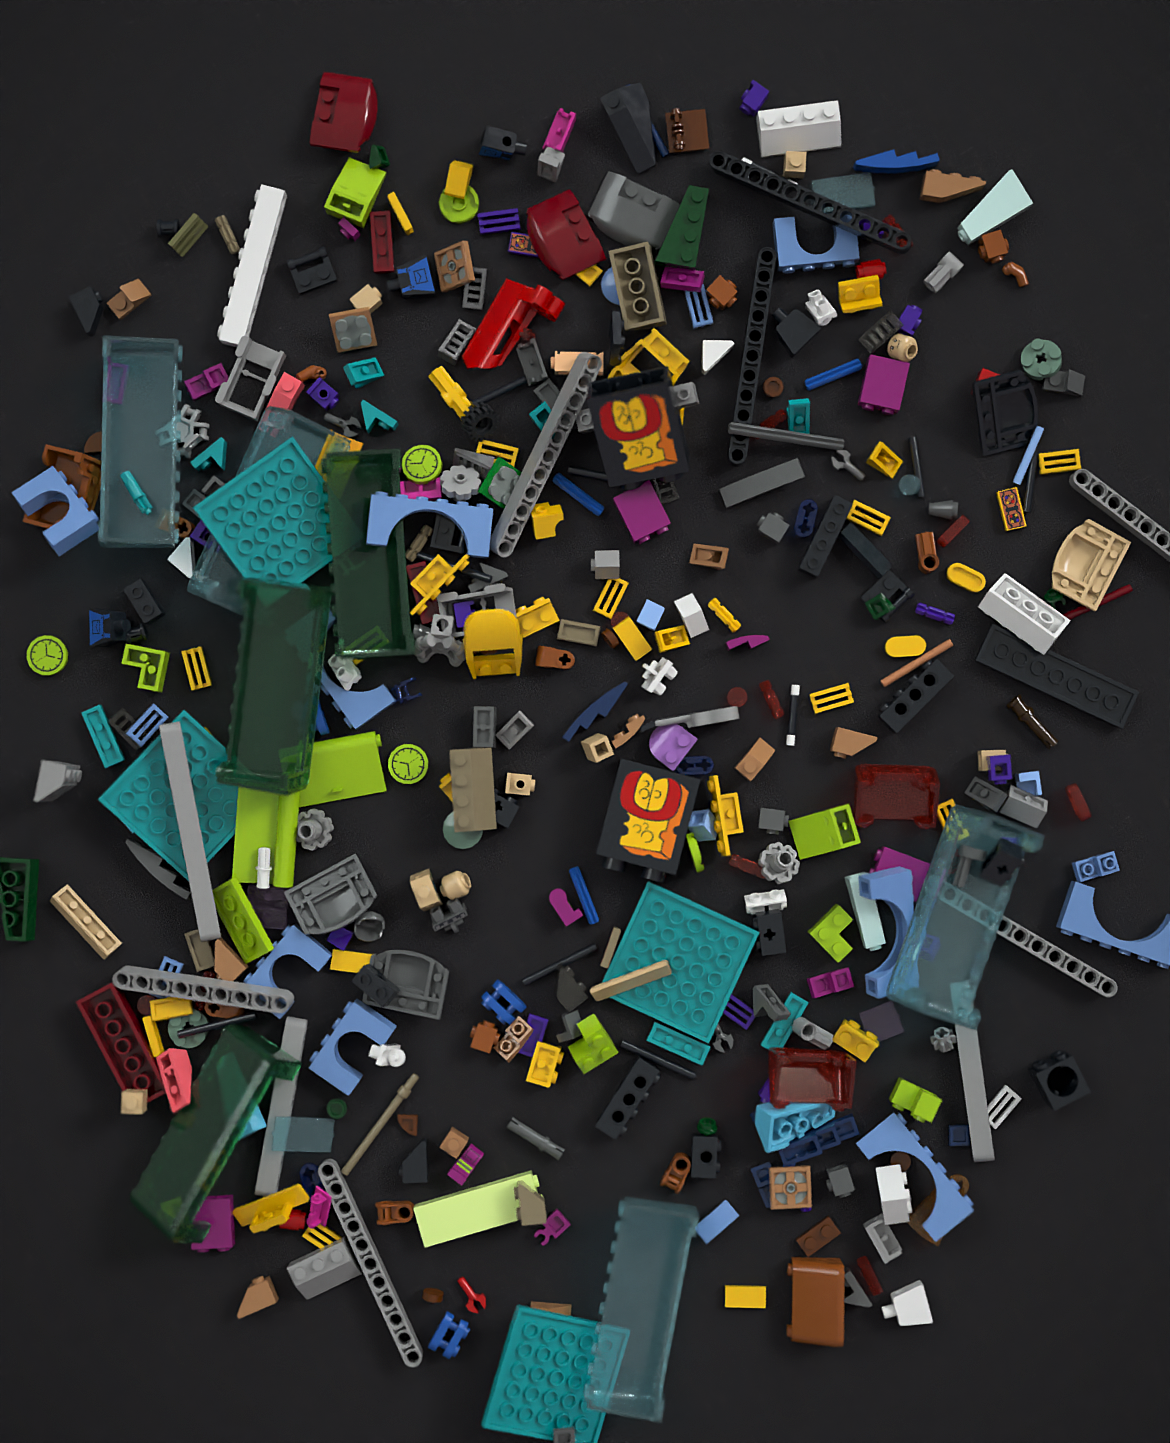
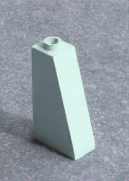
(997, 207)
(865, 914)

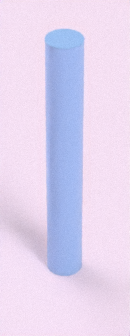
(1028, 455)

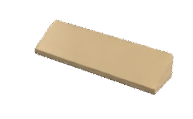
(85, 921)
(631, 980)

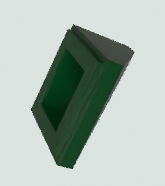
(378, 157)
(879, 606)

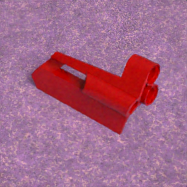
(512, 308)

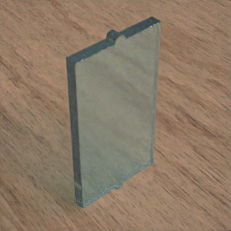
(849, 190)
(302, 1134)

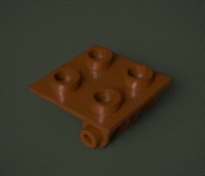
(687, 130)

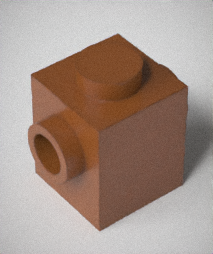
(993, 247)
(722, 293)
(484, 1036)

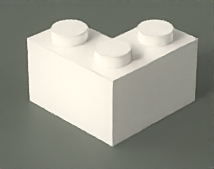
(894, 1197)

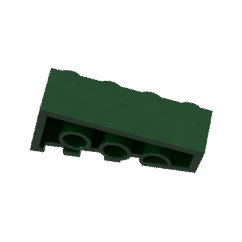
(684, 235)
(19, 897)

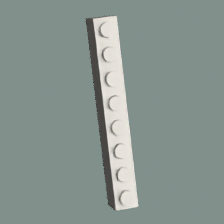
(253, 265)

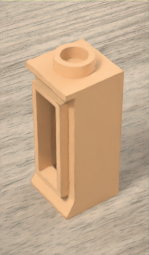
(564, 361)

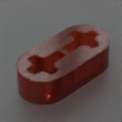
(953, 530)
(1078, 802)

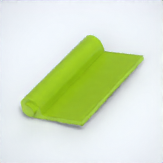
(344, 769)
(268, 822)

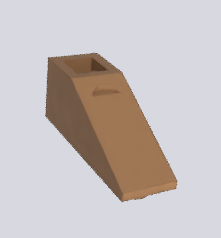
(944, 187)

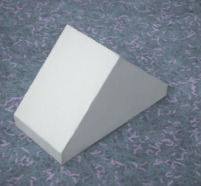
(713, 352)
(184, 557)
(691, 615)

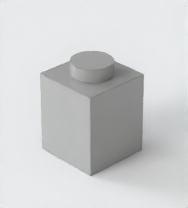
(606, 564)

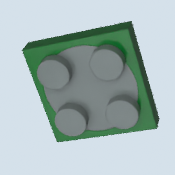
(500, 482)

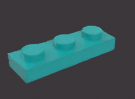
(103, 736)
(781, 1030)
(678, 1043)

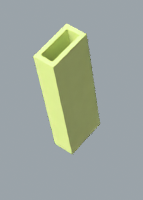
(471, 1209)

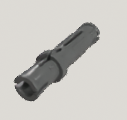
(543, 1143)

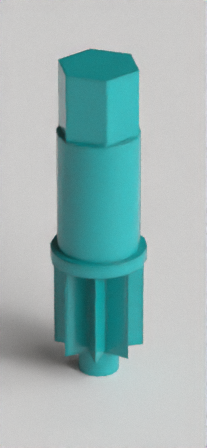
(136, 493)

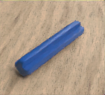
(833, 374)
(578, 494)
(584, 895)

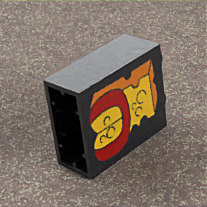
(638, 428)
(647, 819)

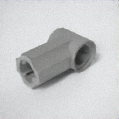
(946, 269)
(812, 1033)

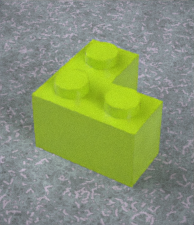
(152, 665)
(827, 932)
(594, 1046)
(916, 1099)

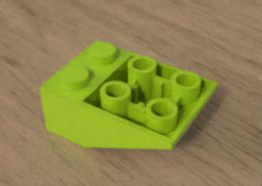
(354, 192)
(824, 831)

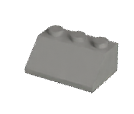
(56, 779)
(324, 1268)

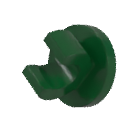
(1053, 596)

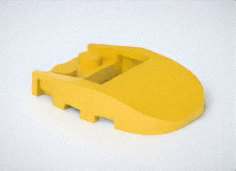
(658, 347)
(492, 631)

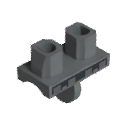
(450, 918)

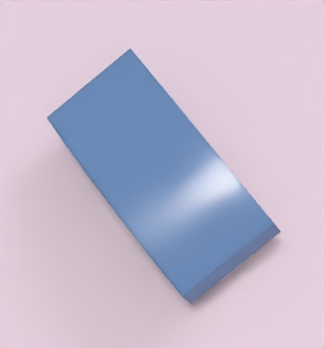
(1095, 866)
(716, 1221)

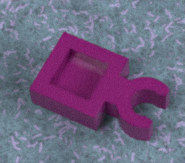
(555, 1225)

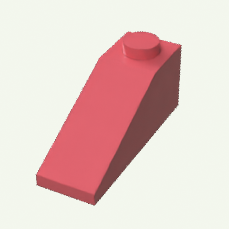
(286, 392)
(176, 1076)

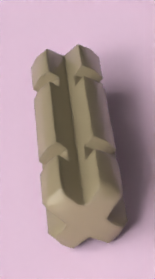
(227, 234)
(418, 543)

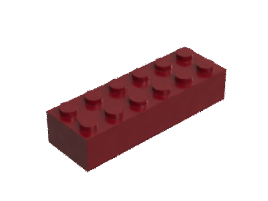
(122, 1040)

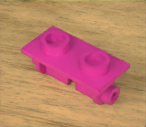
(319, 1208)

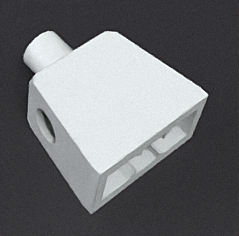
(909, 1305)

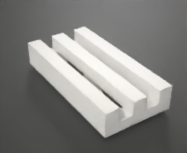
(1010, 1093)

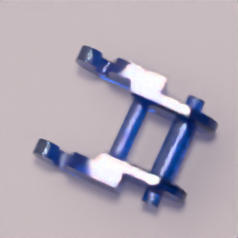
(404, 684)

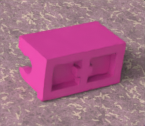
(560, 130)
(431, 490)

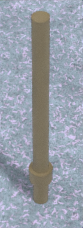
(403, 1092)

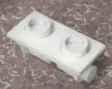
(774, 900)

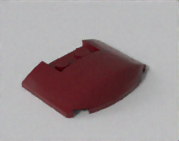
(344, 112)
(563, 235)

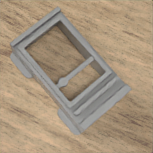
(257, 354)
(502, 596)

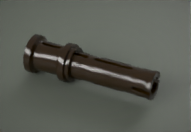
(1026, 714)

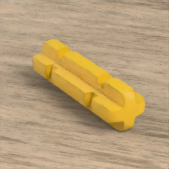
(724, 615)

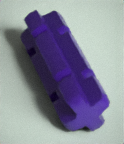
(934, 613)

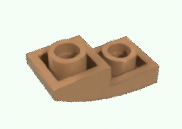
(633, 726)
(515, 1038)

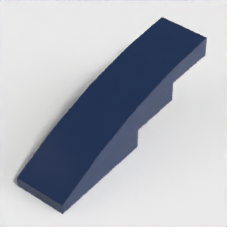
(601, 706)
(819, 1139)

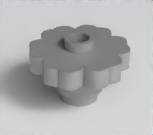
(460, 482)
(314, 829)
(778, 863)

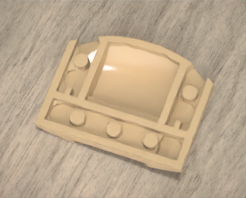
(1088, 563)

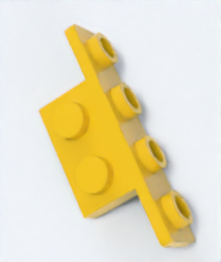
(432, 579)
(726, 813)
(270, 1209)

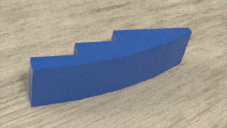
(889, 163)

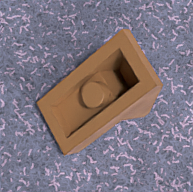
(129, 298)
(709, 556)

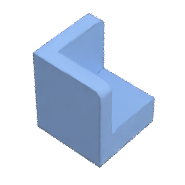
(650, 615)
(1029, 782)
(702, 825)

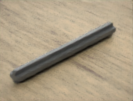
(785, 436)

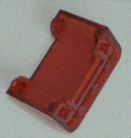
(896, 794)
(811, 1077)

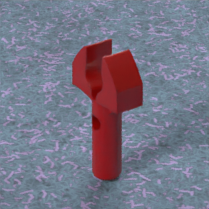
(471, 1295)

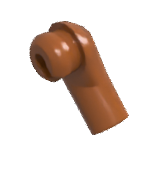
(1018, 271)
(312, 372)

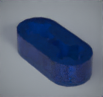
(801, 517)
(695, 770)
(307, 1183)

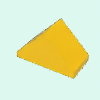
(458, 179)
(884, 460)
(671, 638)

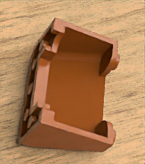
(80, 471)
(817, 1301)

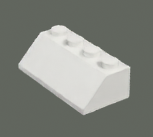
(799, 128)
(1024, 613)

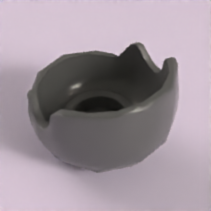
(369, 926)

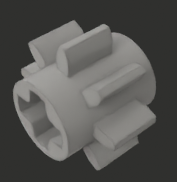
(943, 1039)

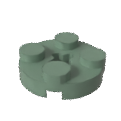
(1044, 369)
(178, 1023)

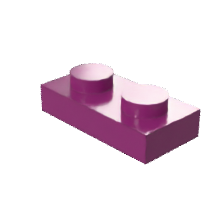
(682, 279)

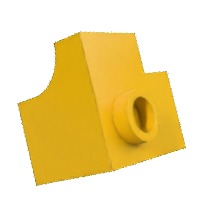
(545, 519)

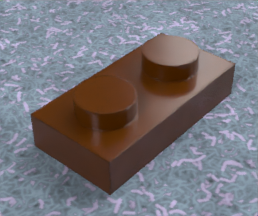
(818, 1236)

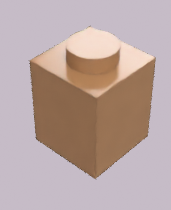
(454, 1142)

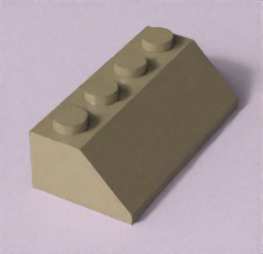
(637, 287)
(473, 789)

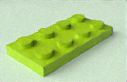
(241, 921)

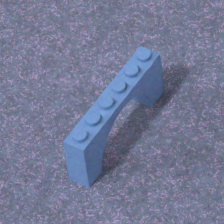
(472, 521)
(357, 706)
(894, 888)
(1079, 918)
(949, 1206)

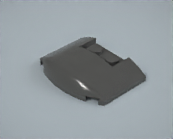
(632, 212)
(332, 897)
(418, 977)

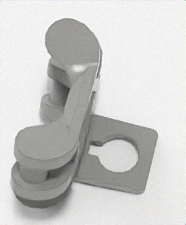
(187, 430)
(440, 642)

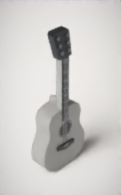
(696, 719)

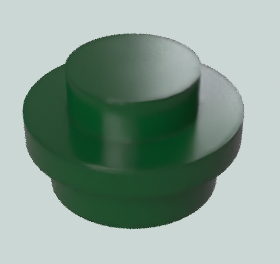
(336, 1108)
(707, 1126)

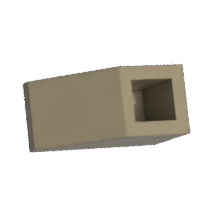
(532, 1205)

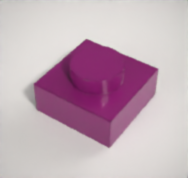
(348, 230)

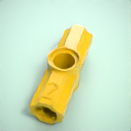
(450, 391)

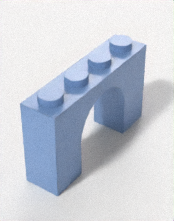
(791, 256)
(52, 487)
(294, 943)
(328, 1061)

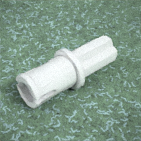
(263, 867)

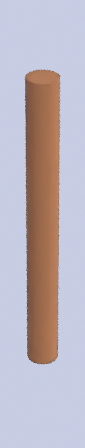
(916, 663)

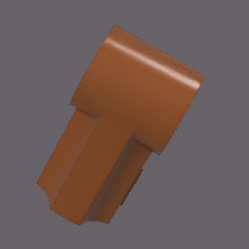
(926, 550)

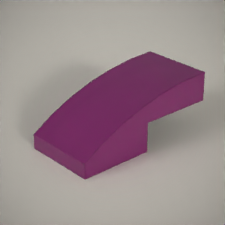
(206, 382)
(752, 641)
(830, 982)

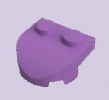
(671, 744)

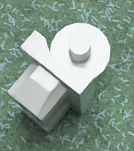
(820, 308)
(345, 671)
(655, 673)
(387, 1054)

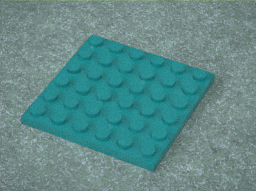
(272, 517)
(146, 803)
(702, 952)
(544, 1377)

